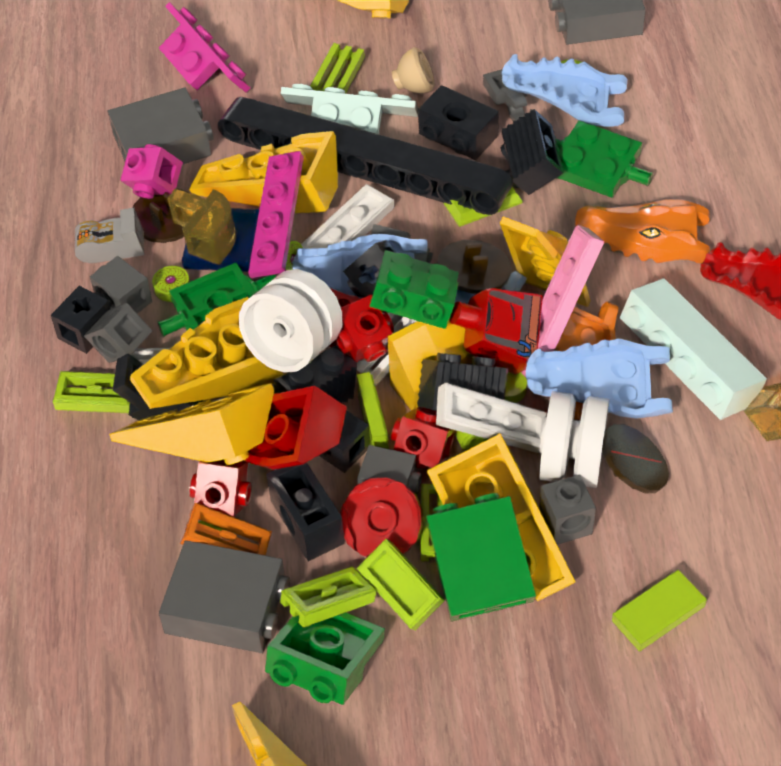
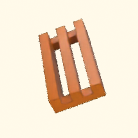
(206, 535)

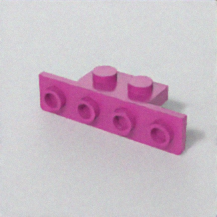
(194, 55)
(276, 215)

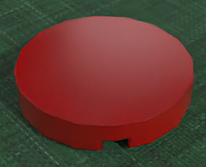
(381, 511)

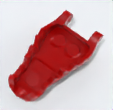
(749, 273)

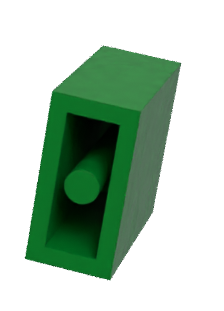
(480, 557)

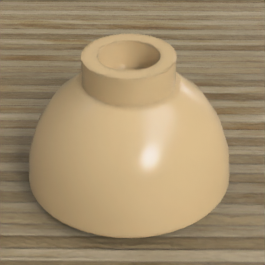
(414, 72)

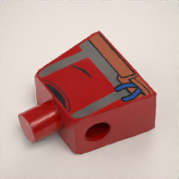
(500, 326)

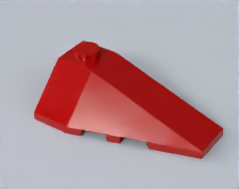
(299, 428)

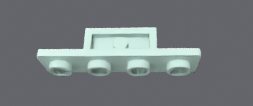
(356, 111)

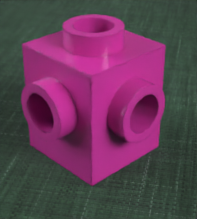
(151, 171)

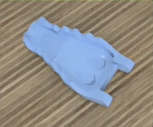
(569, 86)
(332, 261)
(602, 370)

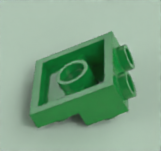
(415, 289)
(323, 656)

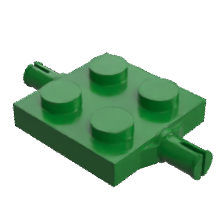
(600, 159)
(206, 293)

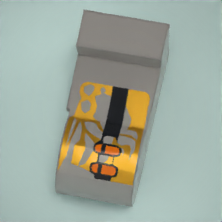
(110, 238)

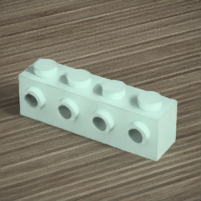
(697, 349)

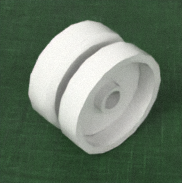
(290, 320)
(573, 439)

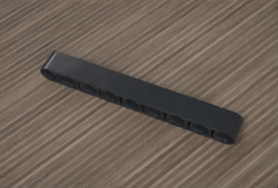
(374, 156)

